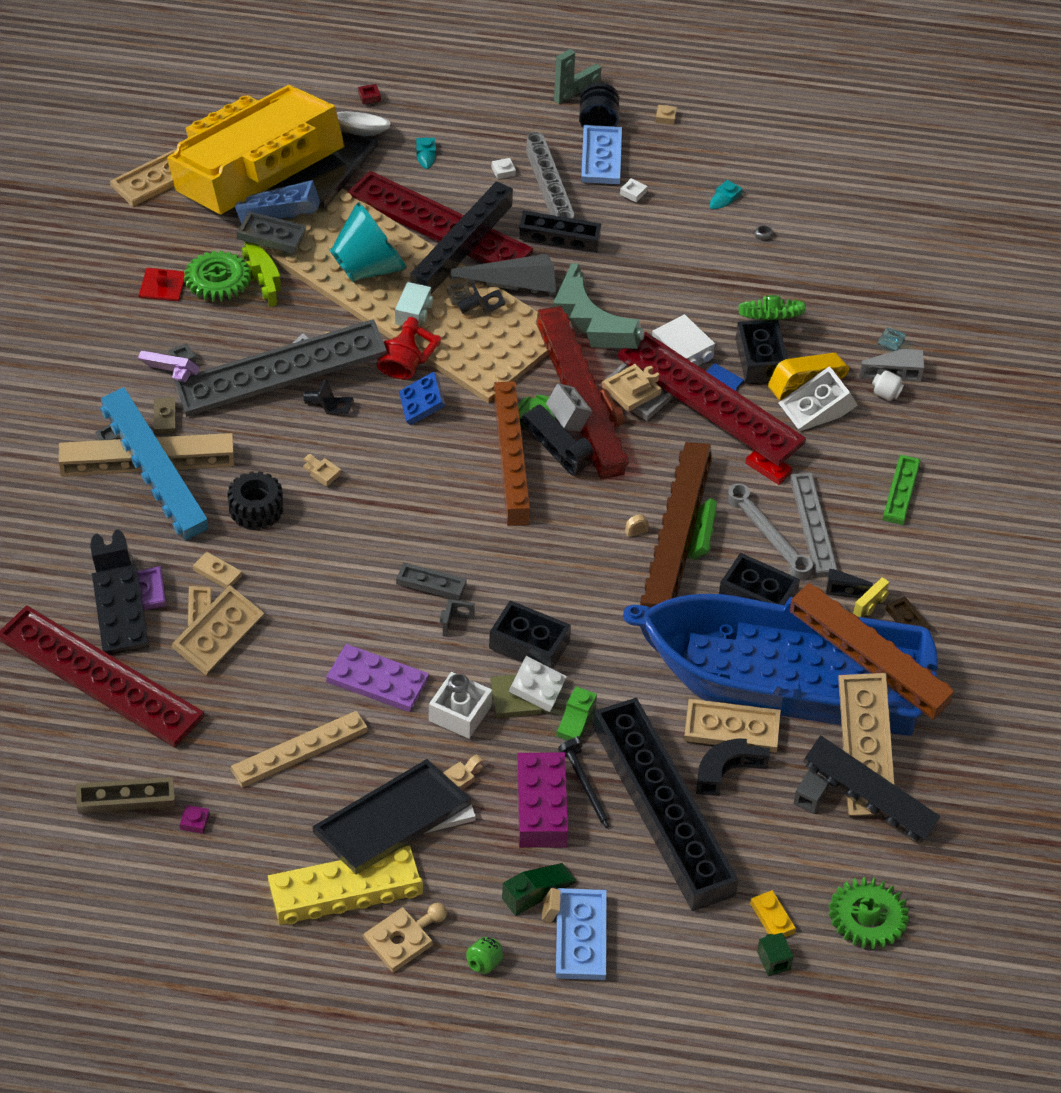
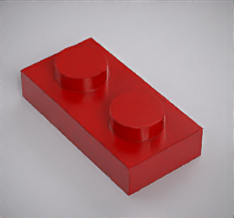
(767, 468)

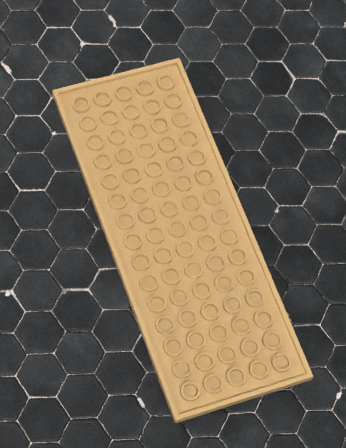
(473, 345)

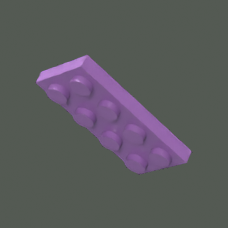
(377, 677)

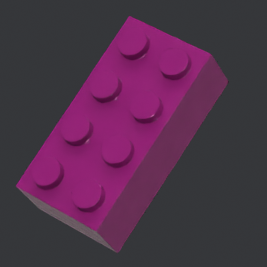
(542, 800)

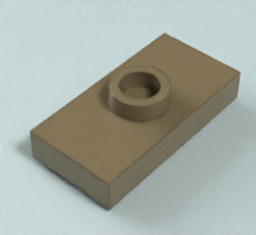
(164, 415)

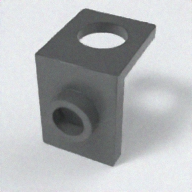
(451, 610)

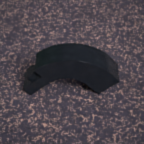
(727, 756)

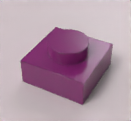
(194, 819)

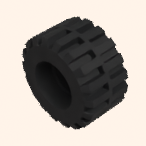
(255, 487)

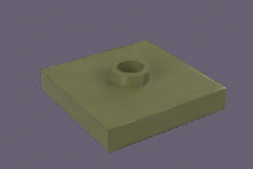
(508, 704)

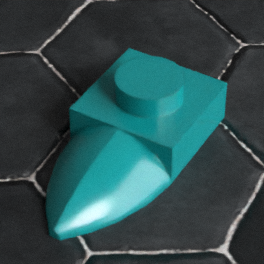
(426, 151)
(725, 195)

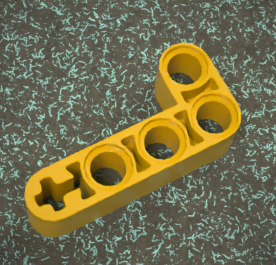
(798, 371)

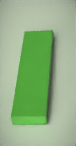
(901, 490)

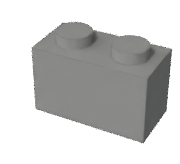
(568, 407)

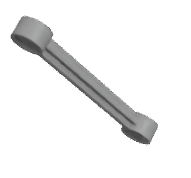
(769, 531)

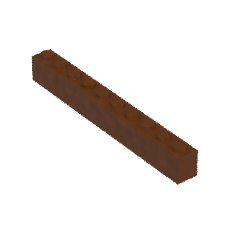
(678, 524)

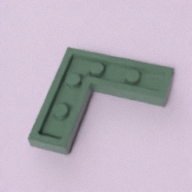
(567, 83)

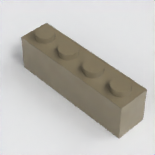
(125, 795)

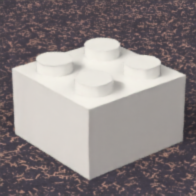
(462, 710)

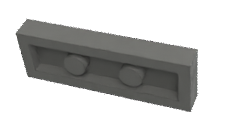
(431, 581)

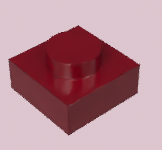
(369, 94)

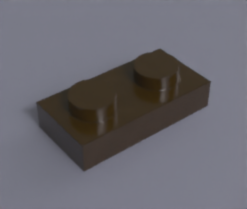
(904, 612)

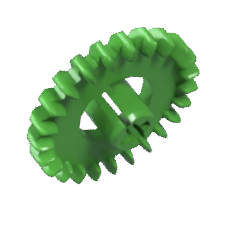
(218, 284)
(772, 308)
(868, 913)

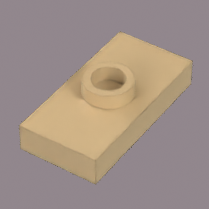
(217, 570)
(198, 601)

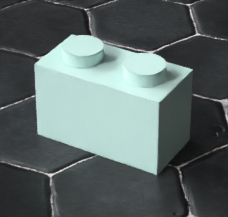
(413, 303)

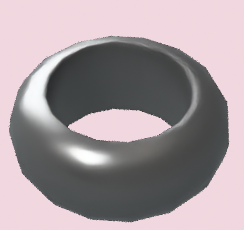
(763, 228)
(458, 677)

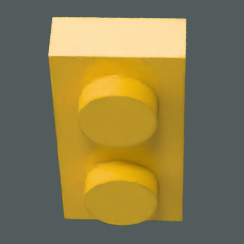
(772, 914)

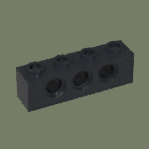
(560, 231)

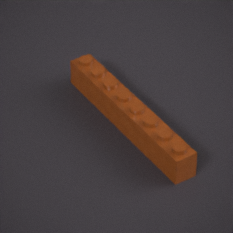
(511, 454)
(871, 650)

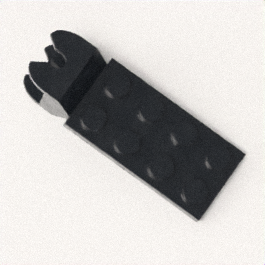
(118, 596)

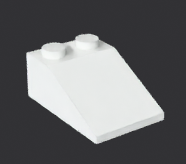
(818, 401)

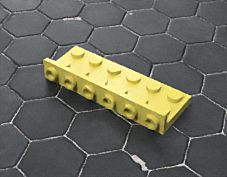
(336, 888)

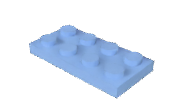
(601, 154)
(581, 935)

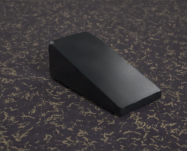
(846, 585)

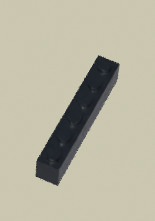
(871, 789)

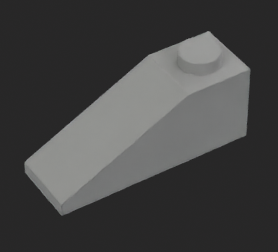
(903, 363)

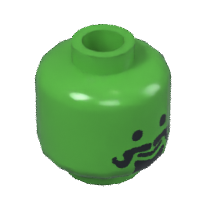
(484, 955)

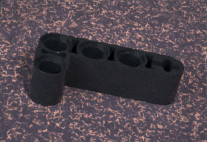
(571, 454)

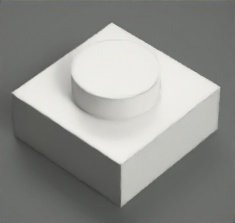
(503, 168)
(633, 190)

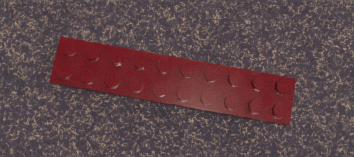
(431, 217)
(715, 400)
(101, 676)

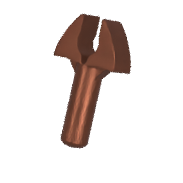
(616, 414)

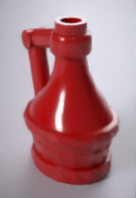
(402, 352)

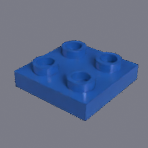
(422, 398)

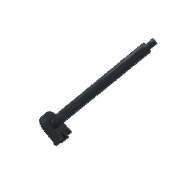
(570, 748)

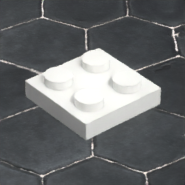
(537, 684)

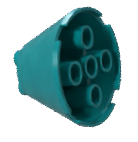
(364, 248)

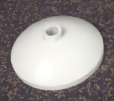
(362, 123)

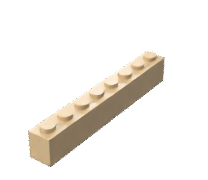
(111, 458)

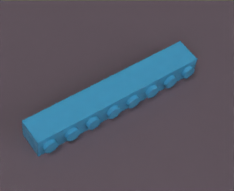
(154, 464)

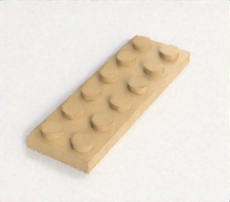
(866, 727)

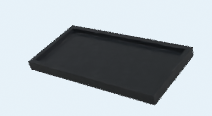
(336, 169)
(391, 816)

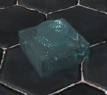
(891, 339)

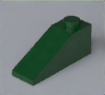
(533, 885)

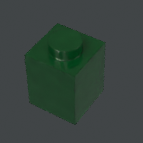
(775, 954)

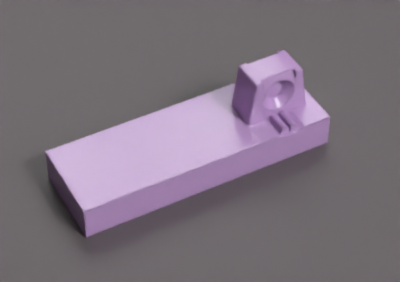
(181, 366)

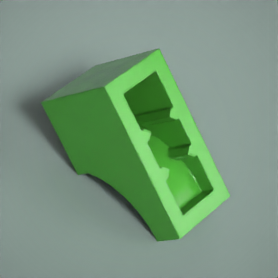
(578, 714)

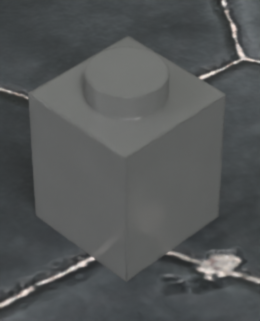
(811, 792)

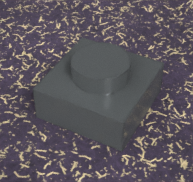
(183, 351)

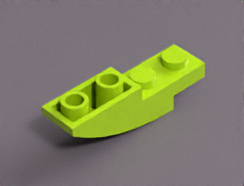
(263, 270)

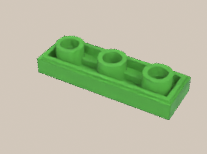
(703, 529)

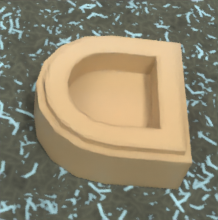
(636, 525)

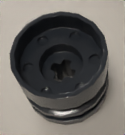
(599, 105)

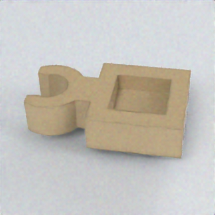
(636, 381)

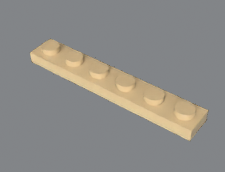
(299, 749)

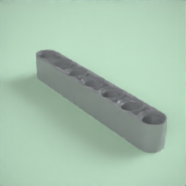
(548, 176)

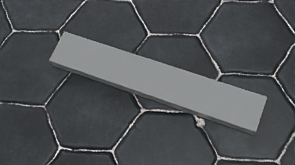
(813, 524)

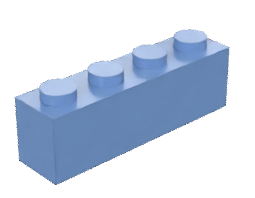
(281, 202)

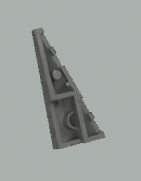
(525, 272)

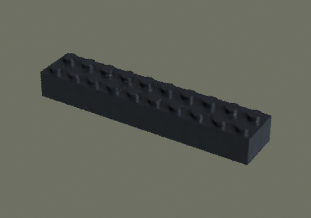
(665, 804)

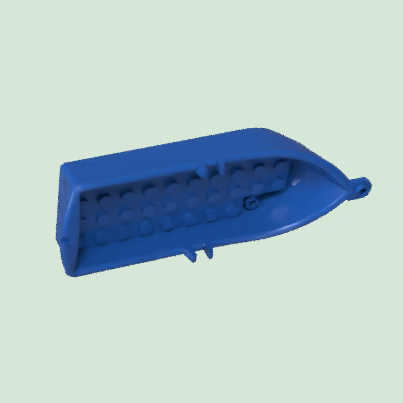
(767, 656)

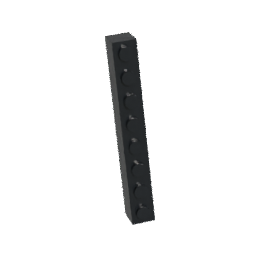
(463, 237)

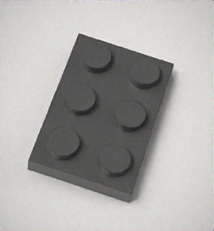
(271, 232)

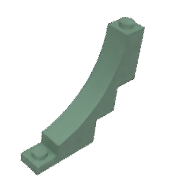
(601, 327)

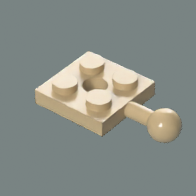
(403, 925)

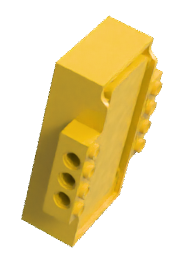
(253, 146)

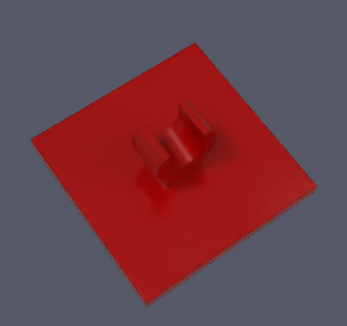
(162, 284)

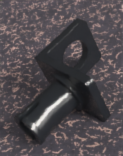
(476, 300)
(327, 399)

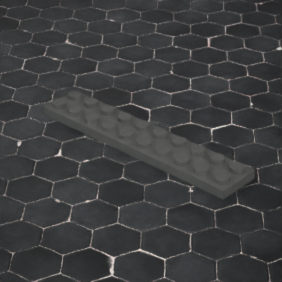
(281, 367)

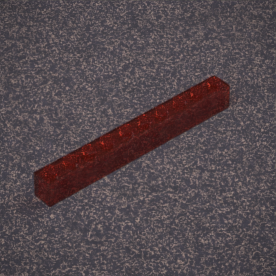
(574, 372)

